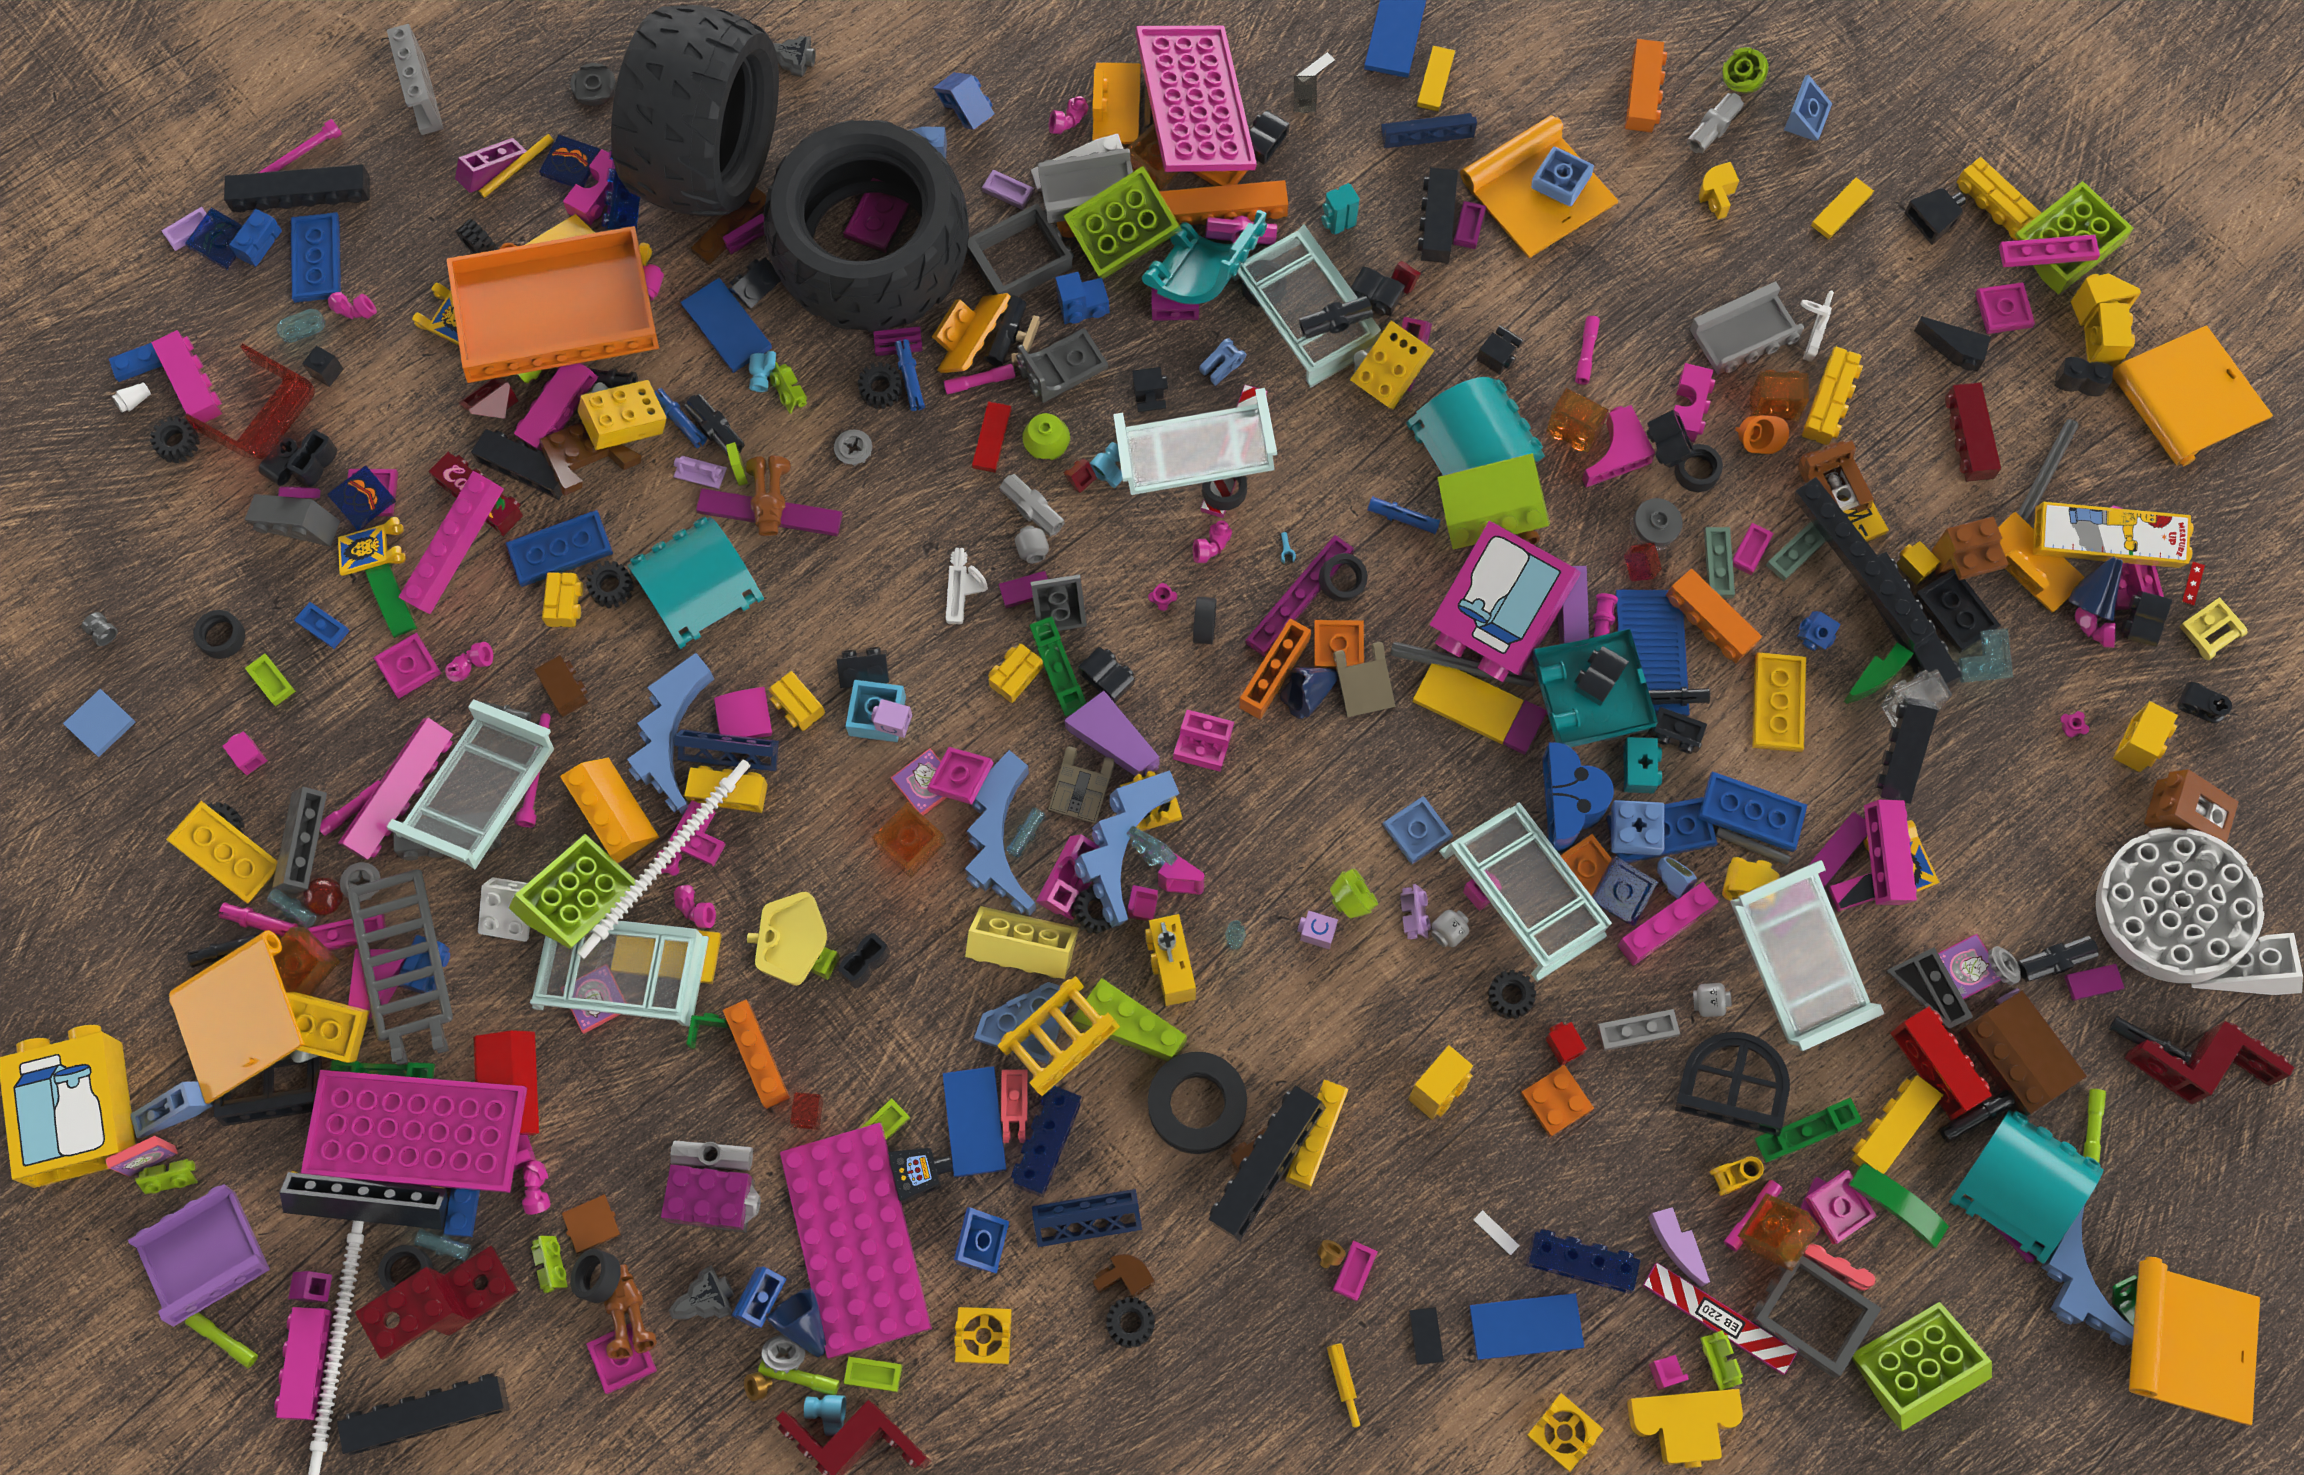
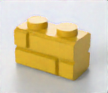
(561, 600)
(1015, 672)
(796, 701)

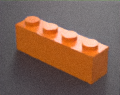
(1645, 85)
(1713, 616)
(1275, 669)
(756, 1054)

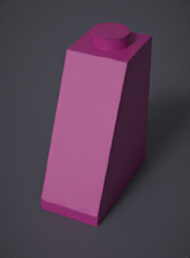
(358, 993)

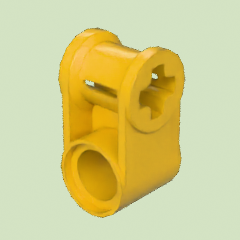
(1732, 1177)

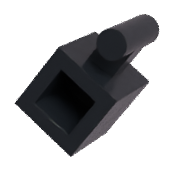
(1498, 352)
(1149, 387)

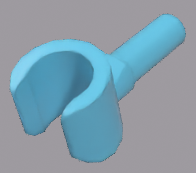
(1286, 548)

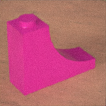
(1627, 449)

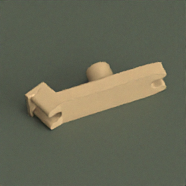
(1026, 338)

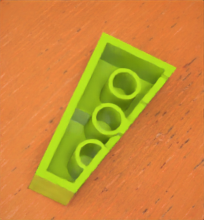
(1137, 1024)

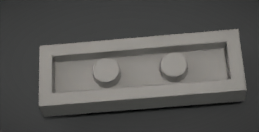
(1638, 1030)

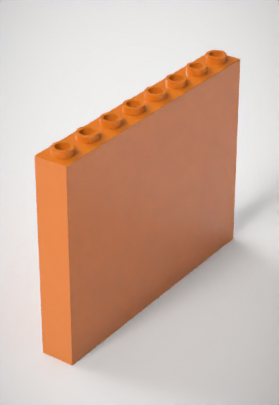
(551, 304)

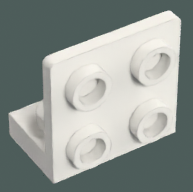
(494, 913)

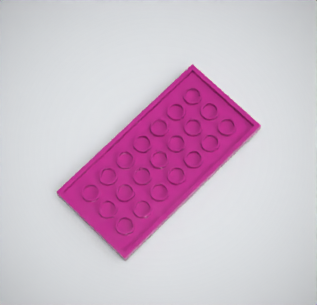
(1195, 98)
(414, 1131)
(855, 1240)

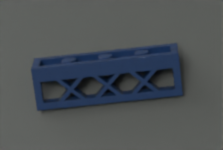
(1428, 130)
(728, 744)
(1086, 1212)

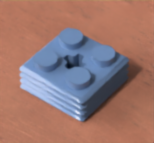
(1549, 176)
(1626, 838)

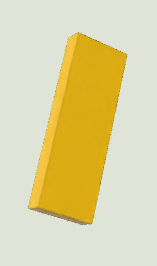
(1435, 78)
(1842, 208)

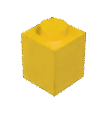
(1917, 562)

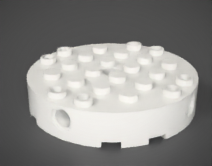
(2186, 943)

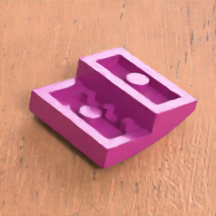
(2135, 578)
(743, 713)
(1203, 740)

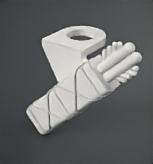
(1823, 314)
(960, 585)

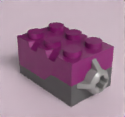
(710, 1199)

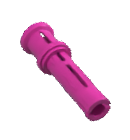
(1604, 613)

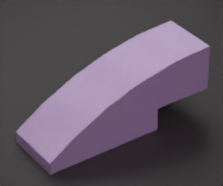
(1679, 1246)

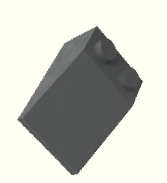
(1060, 599)

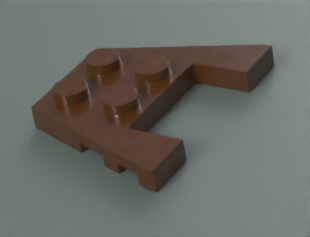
(573, 449)

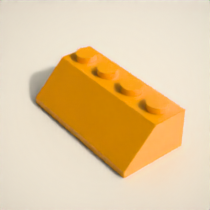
(609, 808)

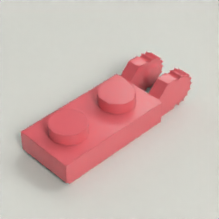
(1014, 1102)
(1840, 1268)

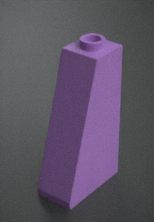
(1573, 615)
(1113, 735)

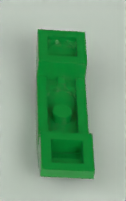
(387, 595)
(1057, 665)
(416, 1070)
(1809, 1130)
(1901, 1203)

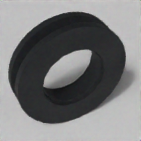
(1202, 1066)

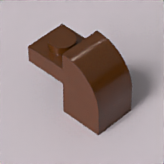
(1129, 1270)

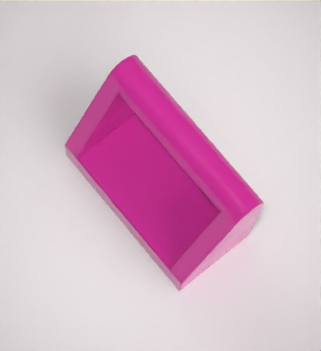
(1181, 877)

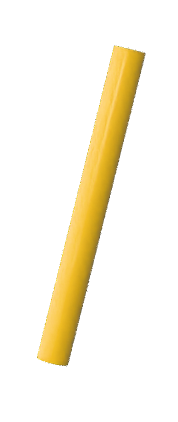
(515, 166)

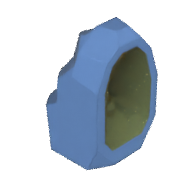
(1676, 876)

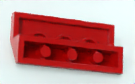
(510, 1060)

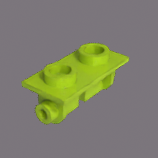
(782, 379)
(158, 1179)
(547, 1252)
(1724, 1372)

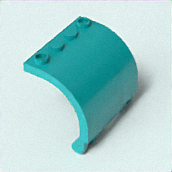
(1201, 268)
(1473, 427)
(695, 579)
(2028, 1184)

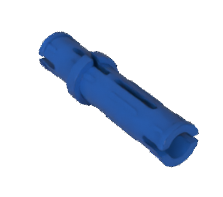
(907, 366)
(673, 411)
(1404, 515)

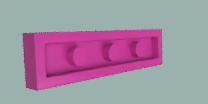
(2049, 250)

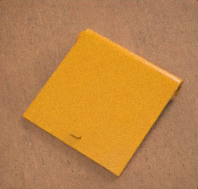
(1530, 217)
(2190, 394)
(236, 1017)
(2194, 1343)

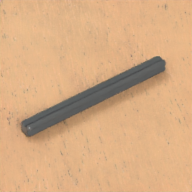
(2048, 469)
(1464, 664)

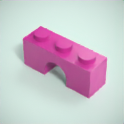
(589, 202)
(1695, 385)
(1059, 888)

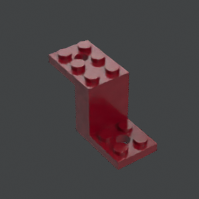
(2209, 1062)
(436, 1302)
(851, 1440)

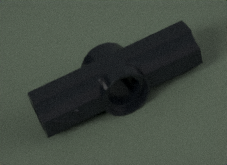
(1336, 317)
(1005, 331)
(712, 423)
(2058, 959)

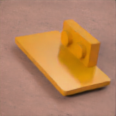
(1116, 101)
(964, 330)
(2045, 577)

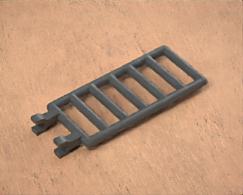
(435, 1022)

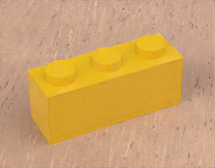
(747, 795)

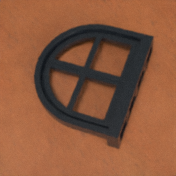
(270, 1104)
(1728, 1112)

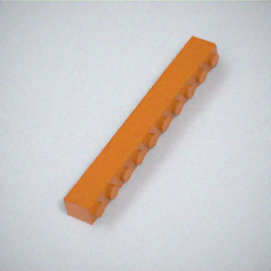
(1220, 202)

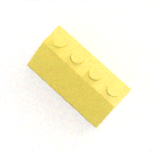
(1021, 942)

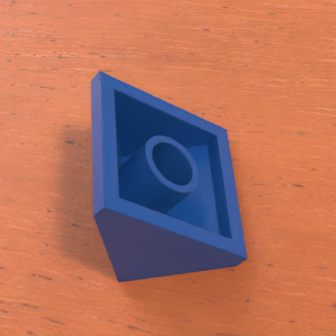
(981, 1241)

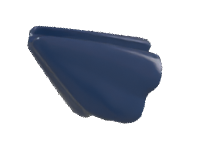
(2099, 589)
(1307, 689)
(801, 1321)

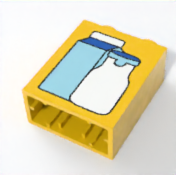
(65, 1106)

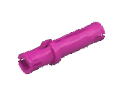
(247, 917)

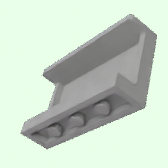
(415, 78)
(1077, 179)
(1745, 329)

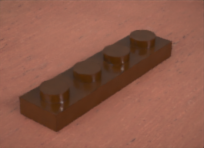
(712, 242)

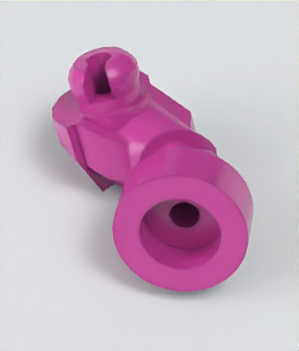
(1075, 111)
(361, 306)
(1219, 536)
(2089, 625)
(479, 655)
(703, 914)
(534, 1176)

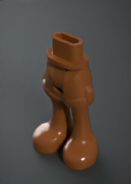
(768, 506)
(627, 1300)

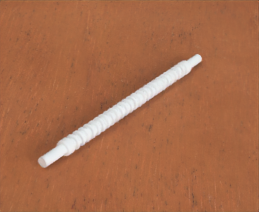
(600, 931)
(319, 1445)

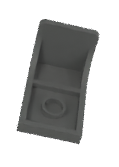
(1061, 365)

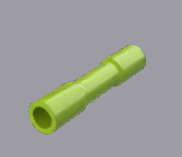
(2095, 1111)
(234, 1348)
(814, 1381)

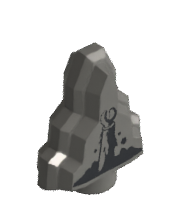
(796, 55)
(705, 1297)

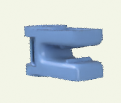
(1225, 353)

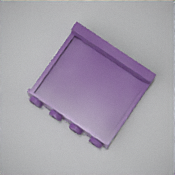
(199, 1254)

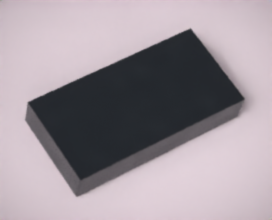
(1426, 1336)

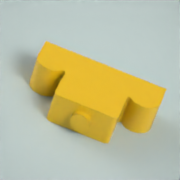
(1687, 1423)

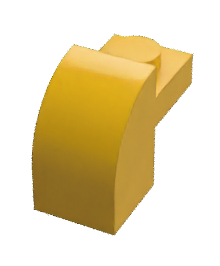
(1716, 185)

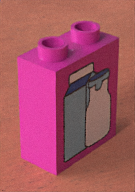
(1503, 601)

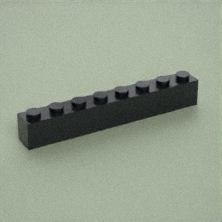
(1864, 565)

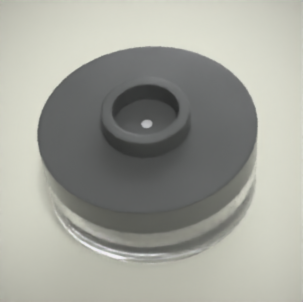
(1656, 523)

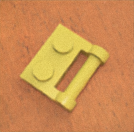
(2209, 621)

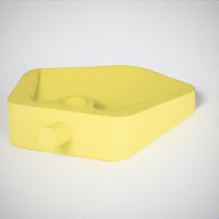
(789, 938)

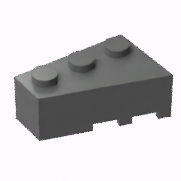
(292, 518)
(1932, 986)

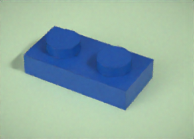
(135, 362)
(321, 625)
(461, 1212)

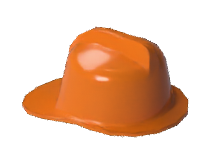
(1763, 434)

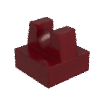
(1406, 275)
(1080, 475)

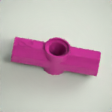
(1231, 229)

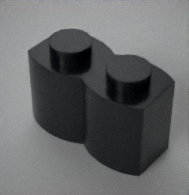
(1267, 135)
(1381, 291)
(2082, 376)
(1670, 439)
(315, 454)
(2146, 618)
(1106, 674)
(1601, 675)
(858, 965)

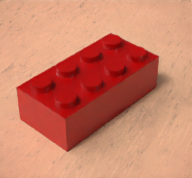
(1941, 1062)

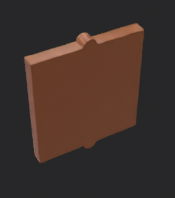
(591, 1224)

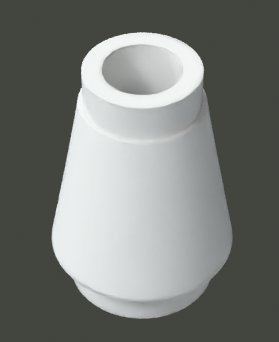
(130, 397)

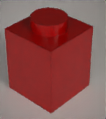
(1565, 1042)

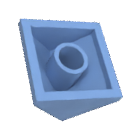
(1808, 111)

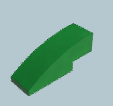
(1879, 673)

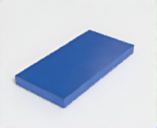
(1395, 36)
(315, 256)
(726, 324)
(559, 548)
(1752, 811)
(1681, 831)
(974, 1122)
(1526, 1326)

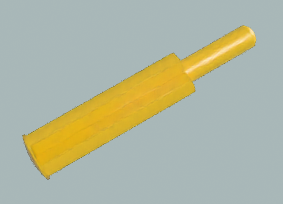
(1343, 1380)

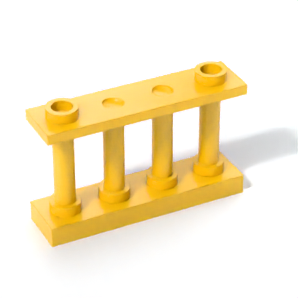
(1062, 1060)

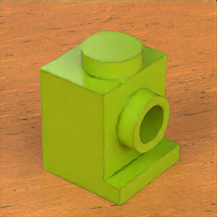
(826, 963)

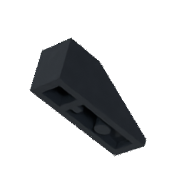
(1957, 344)

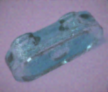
(301, 325)

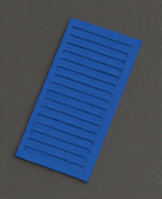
(1658, 639)

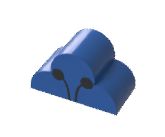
(1573, 795)

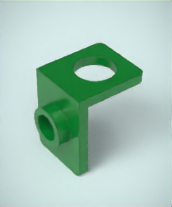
(707, 1019)
(2126, 1301)

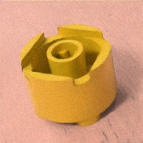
(1746, 876)

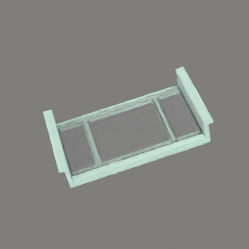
(1297, 281)
(1196, 447)
(478, 785)
(1531, 888)
(1803, 958)
(631, 972)

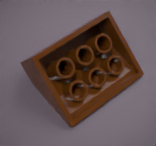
(2022, 1053)

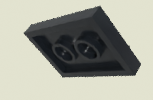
(1957, 610)

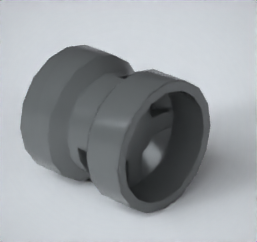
(101, 631)

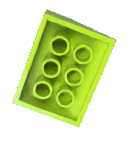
(2076, 214)
(1122, 223)
(1495, 492)
(572, 893)
(1922, 1366)

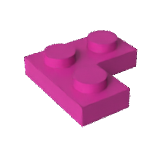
(701, 844)

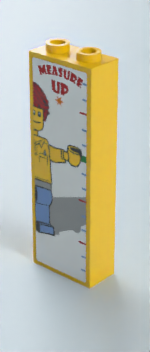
(2112, 532)

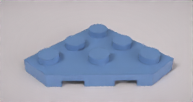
(1008, 1017)

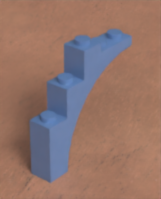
(671, 698)
(988, 833)
(1105, 863)
(2079, 1294)

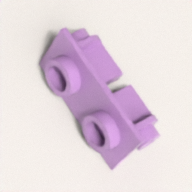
(699, 472)
(1415, 902)

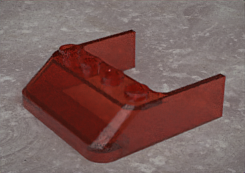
(273, 418)

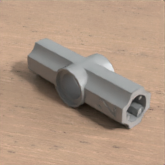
(1715, 123)
(1032, 505)
(695, 1155)

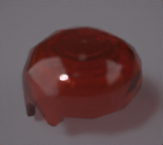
(323, 896)

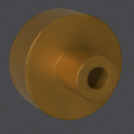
(1330, 1253)
(756, 1386)

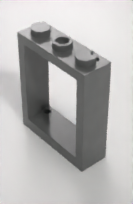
(1008, 228)
(1854, 1338)

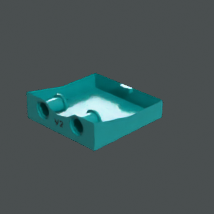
(1575, 717)

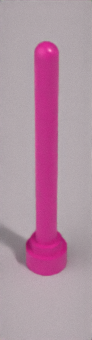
(328, 131)
(526, 816)

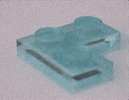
(1995, 661)
(1154, 851)

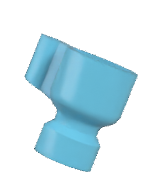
(760, 368)
(1105, 465)
(831, 1410)

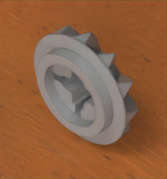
(850, 438)
(354, 873)
(2004, 965)
(782, 1345)

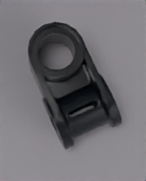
(275, 464)
(2203, 702)

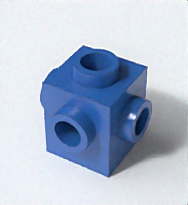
(1818, 631)

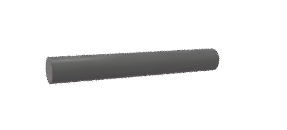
(1752, 846)

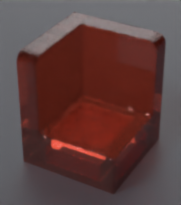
(1642, 562)
(806, 1111)

